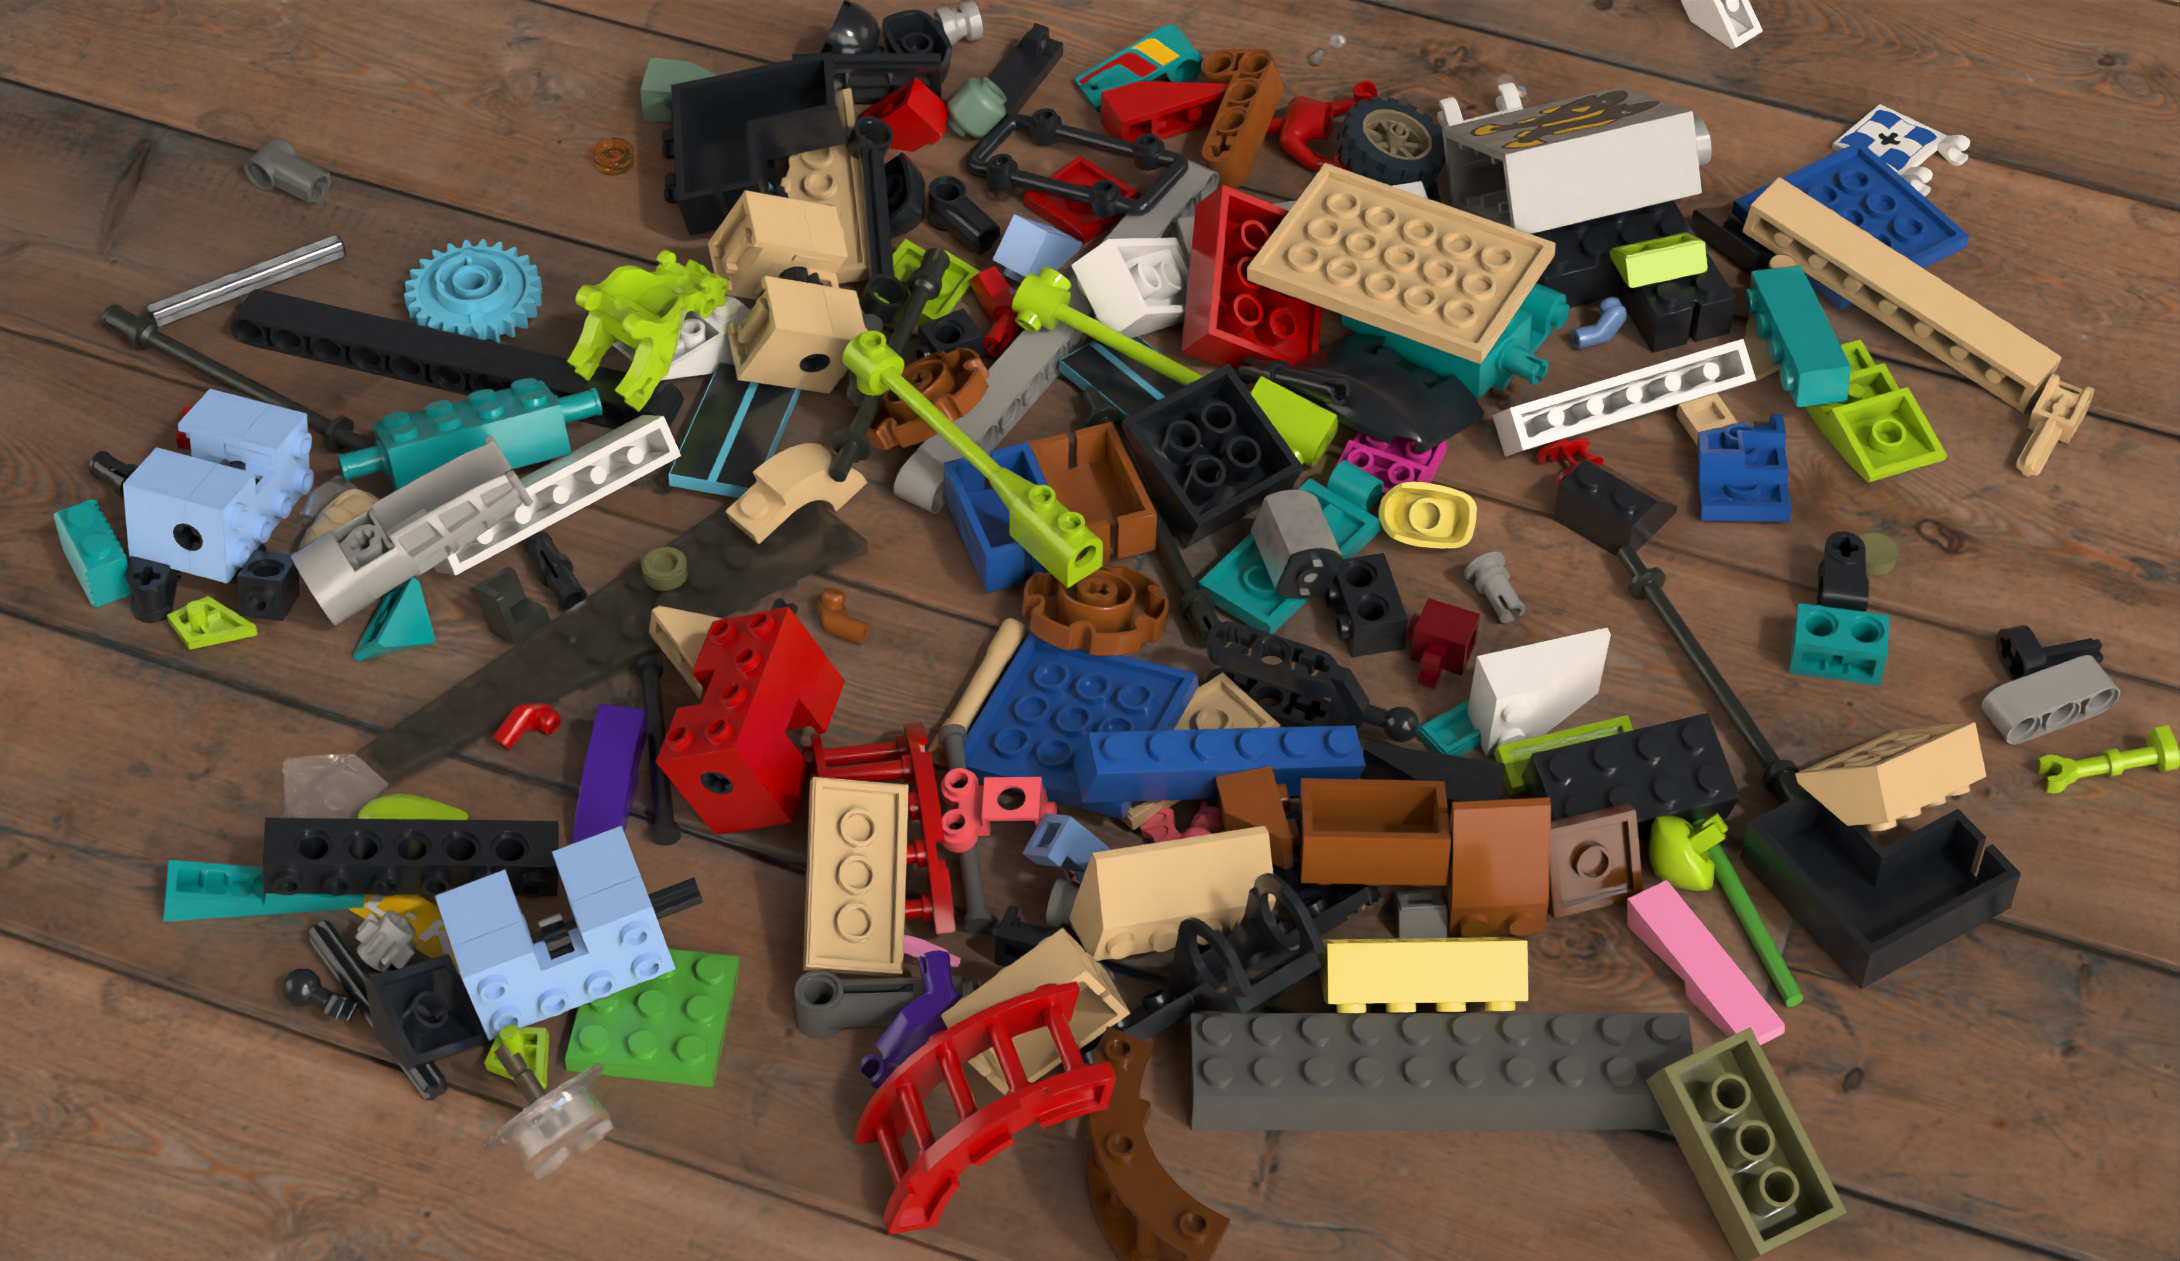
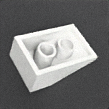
(1135, 283)
(1534, 686)

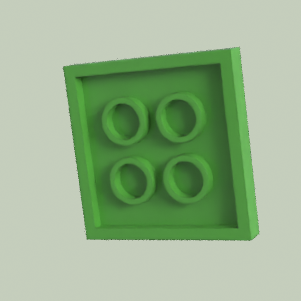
(663, 1026)

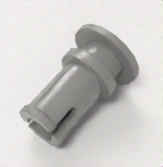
(1492, 580)

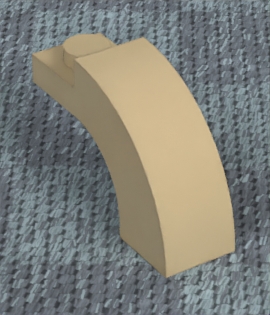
(787, 484)

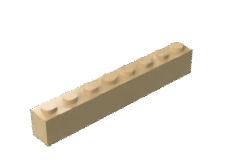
(1902, 294)

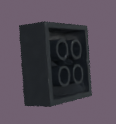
(1209, 454)

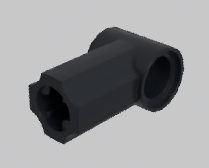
(954, 212)

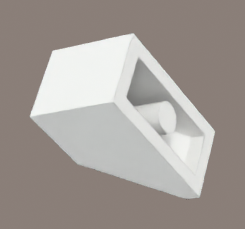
(1726, 20)

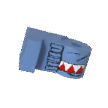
(1063, 844)

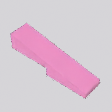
(1709, 973)

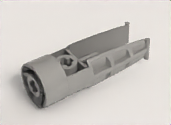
(410, 531)

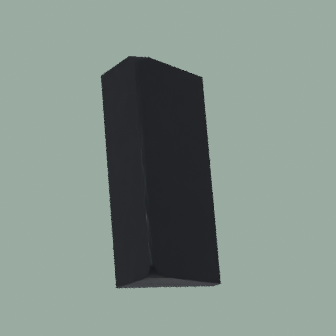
(1727, 237)

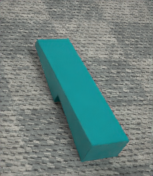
(229, 890)

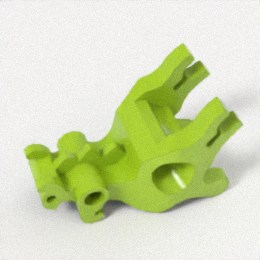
(645, 314)

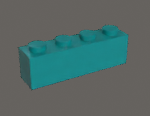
(1798, 336)

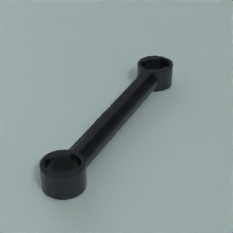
(876, 218)

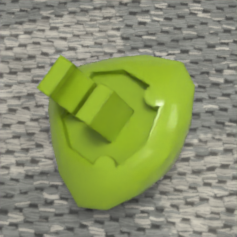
(1682, 851)

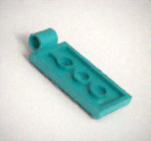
(1241, 579)

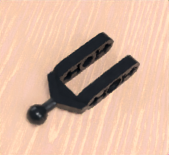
(1299, 687)

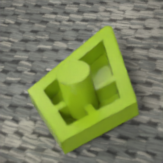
(209, 623)
(530, 1043)

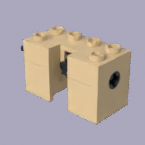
(787, 261)

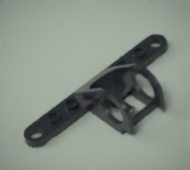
(1238, 967)

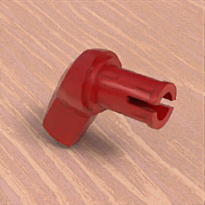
(996, 301)

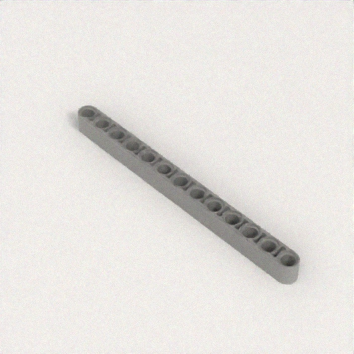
(1033, 359)

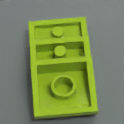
(1879, 425)

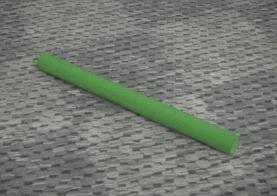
(1754, 926)

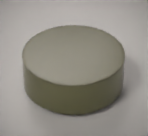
(1880, 553)
(664, 568)

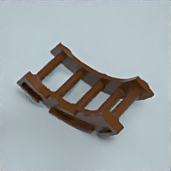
(1130, 1193)

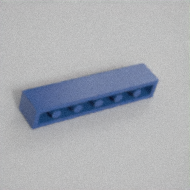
(1185, 762)

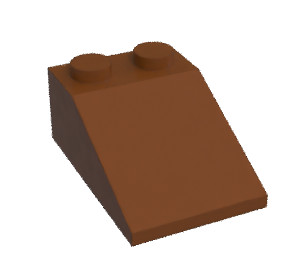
(1498, 867)

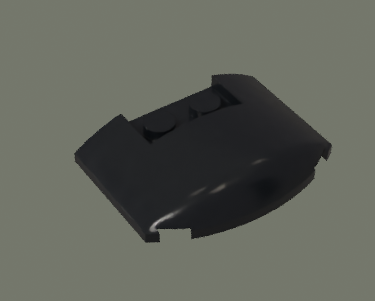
(1392, 394)

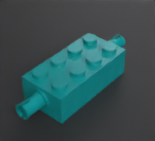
(1508, 353)
(522, 420)

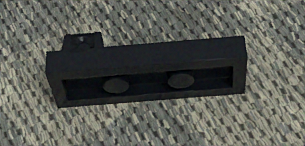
(1027, 67)

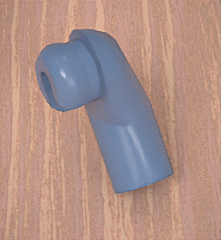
(1606, 327)

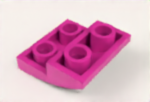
(1395, 461)

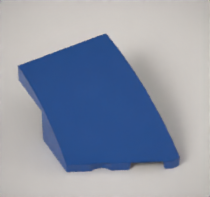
(1744, 473)

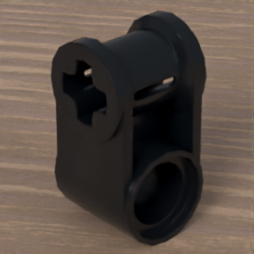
(1843, 573)
(153, 589)

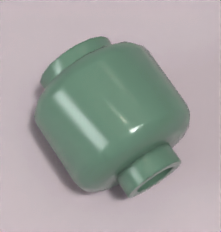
(976, 107)

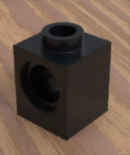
(948, 334)
(267, 586)

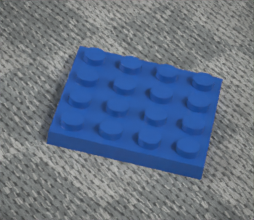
(1875, 200)
(1052, 703)

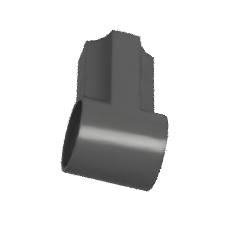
(281, 167)

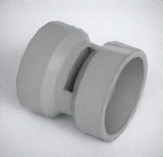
(960, 23)

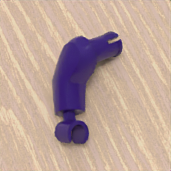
(917, 1020)

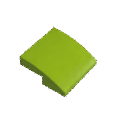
(955, 280)

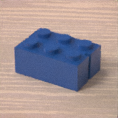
(985, 519)

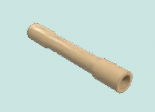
(998, 656)

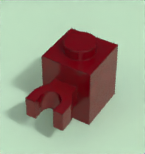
(1442, 640)

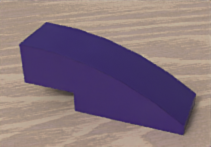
(610, 771)

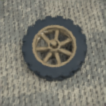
(1384, 136)

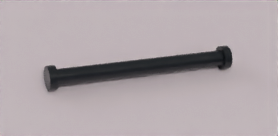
(665, 830)

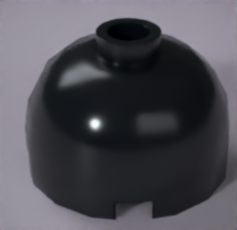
(853, 31)

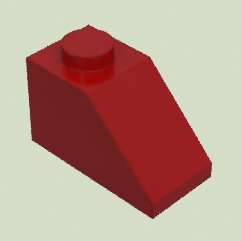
(912, 114)

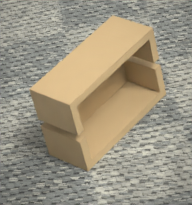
(1055, 961)

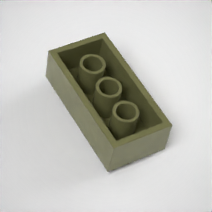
(1745, 1145)

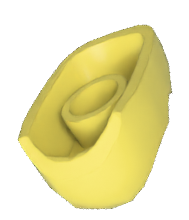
(1428, 515)

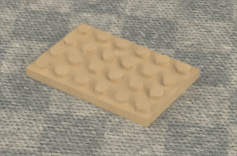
(1402, 262)

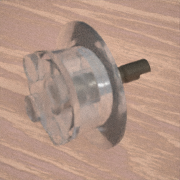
(553, 1120)

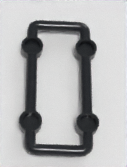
(1103, 196)

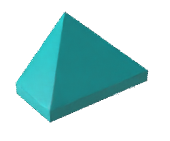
(397, 624)

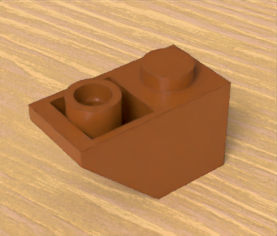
(1256, 800)

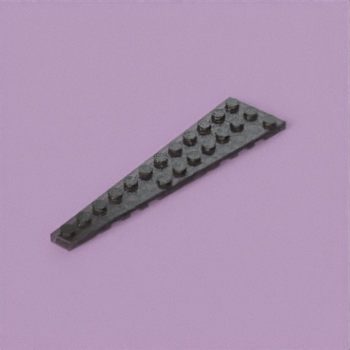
(611, 632)

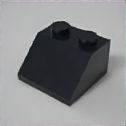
(1609, 507)

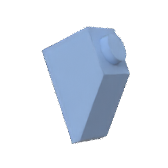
(1033, 245)

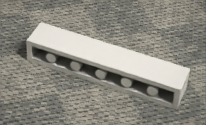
(1623, 397)
(574, 484)

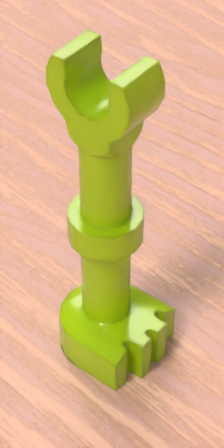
(2161, 751)

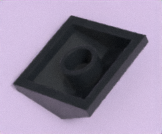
(424, 1013)

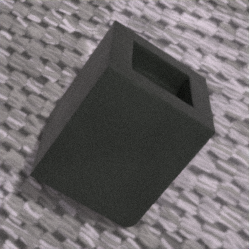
(507, 607)

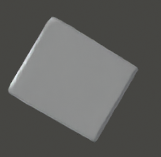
(1420, 914)

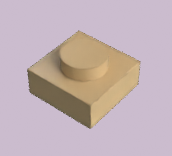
(1704, 414)

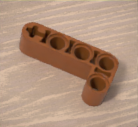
(1244, 111)

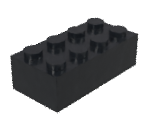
(1655, 769)

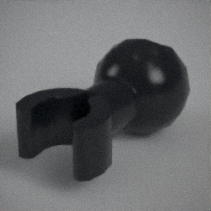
(305, 988)

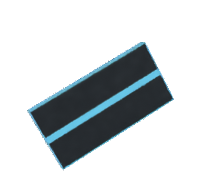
(1117, 377)
(732, 434)

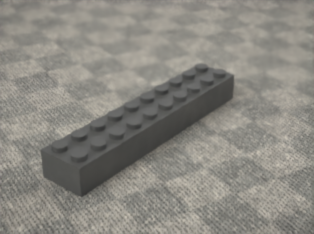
(1431, 1070)

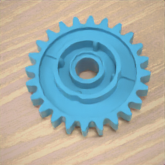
(474, 291)

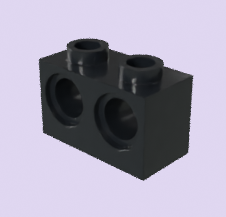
(1367, 606)

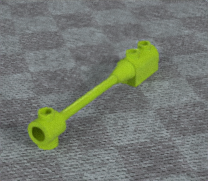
(1301, 423)
(1036, 516)

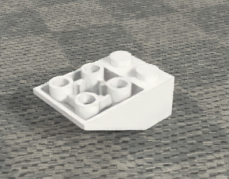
(701, 341)

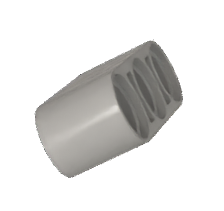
(2050, 699)

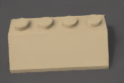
(1897, 774)
(1143, 892)

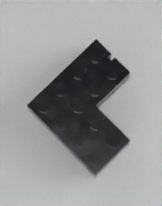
(742, 119)
(1660, 309)
(1875, 902)

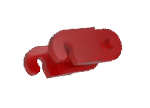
(1566, 450)

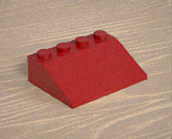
(1223, 309)

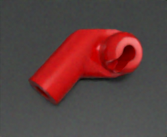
(526, 718)

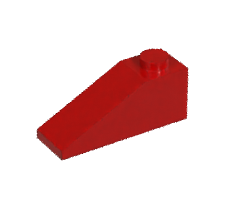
(1160, 108)

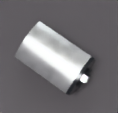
(1296, 544)

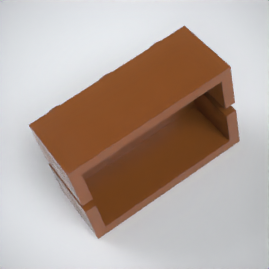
(1100, 488)
(1373, 832)

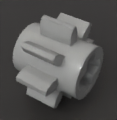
(386, 940)

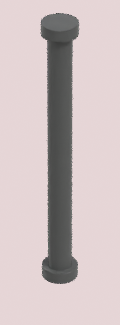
(977, 918)

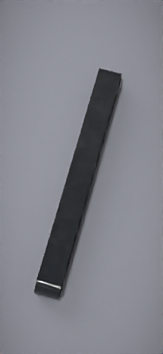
(428, 355)

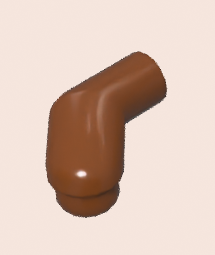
(836, 619)

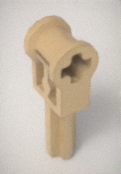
(2053, 419)

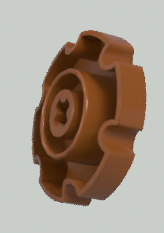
(948, 380)
(1099, 614)

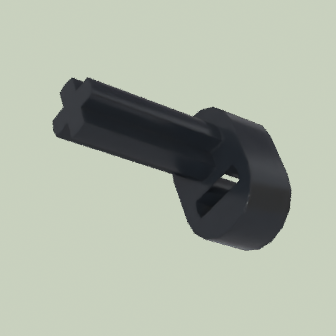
(2023, 654)

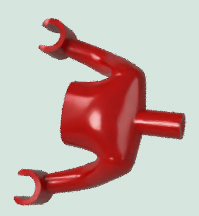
(1313, 120)

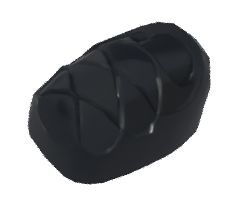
(917, 33)
(904, 194)

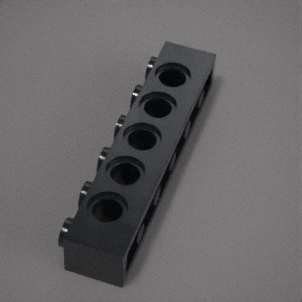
(406, 855)

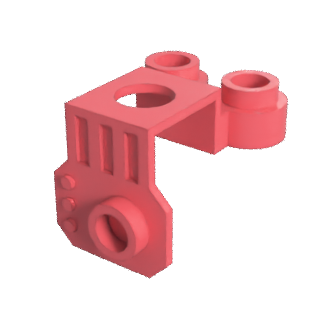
(978, 806)

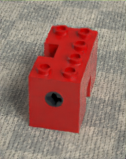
(733, 747)

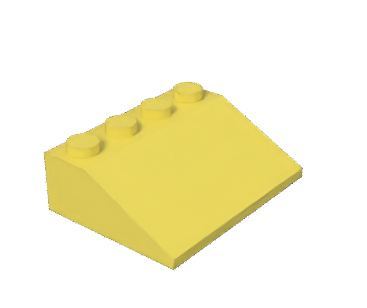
(1423, 972)

